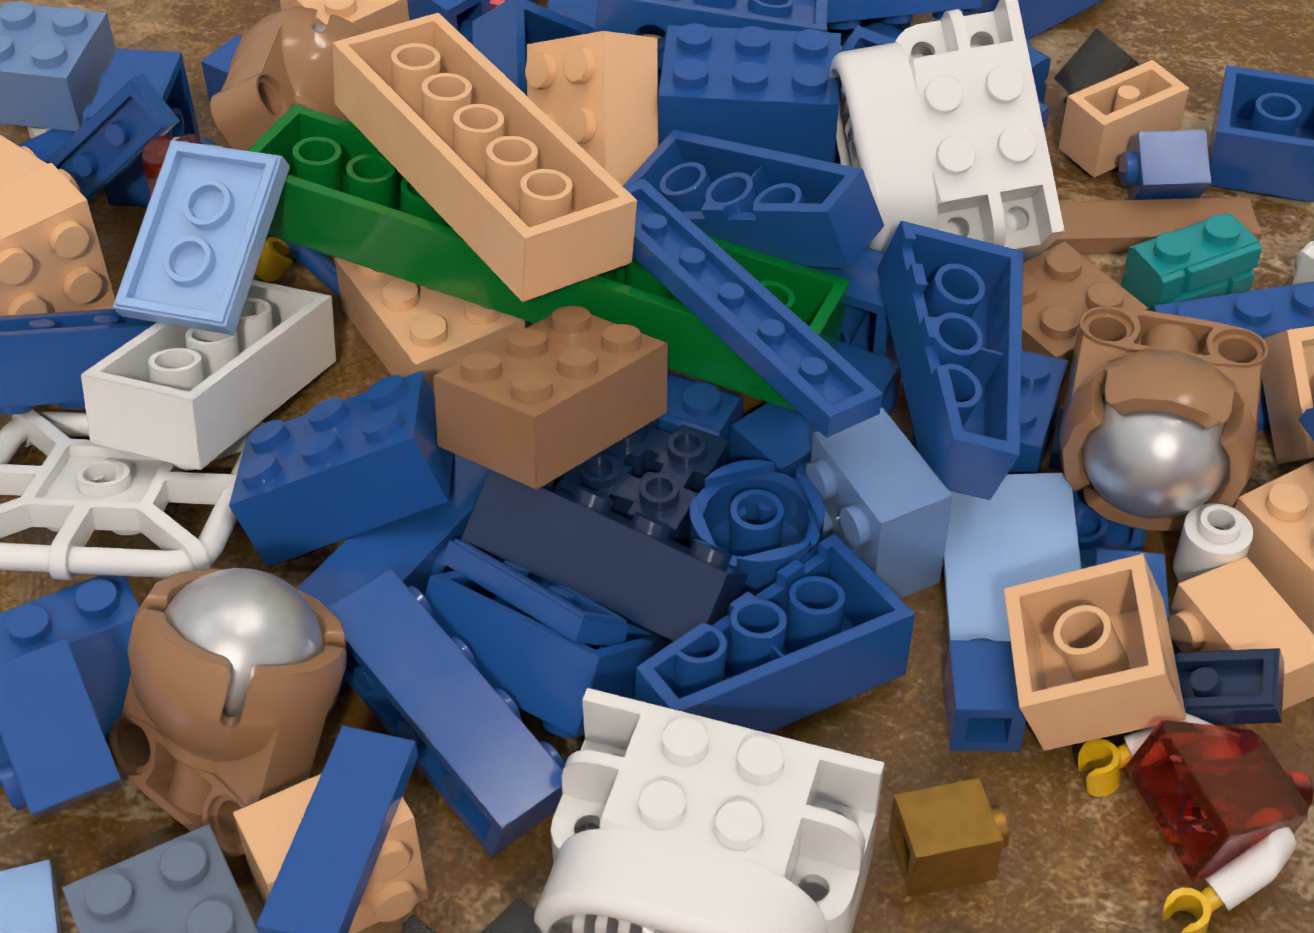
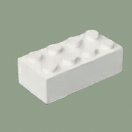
(198, 391)

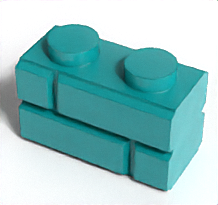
(1193, 262)

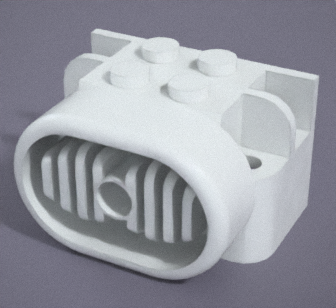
(951, 131)
(706, 828)

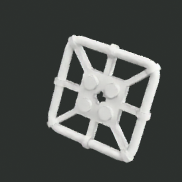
(101, 489)

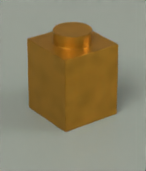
(947, 836)

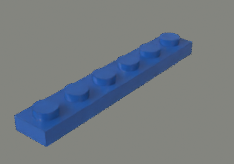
(749, 317)

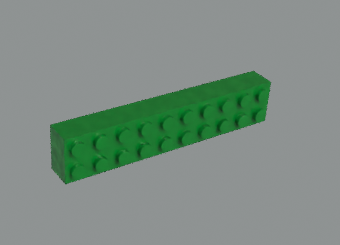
(362, 210)

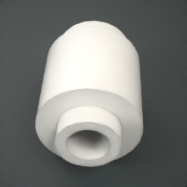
(1210, 539)

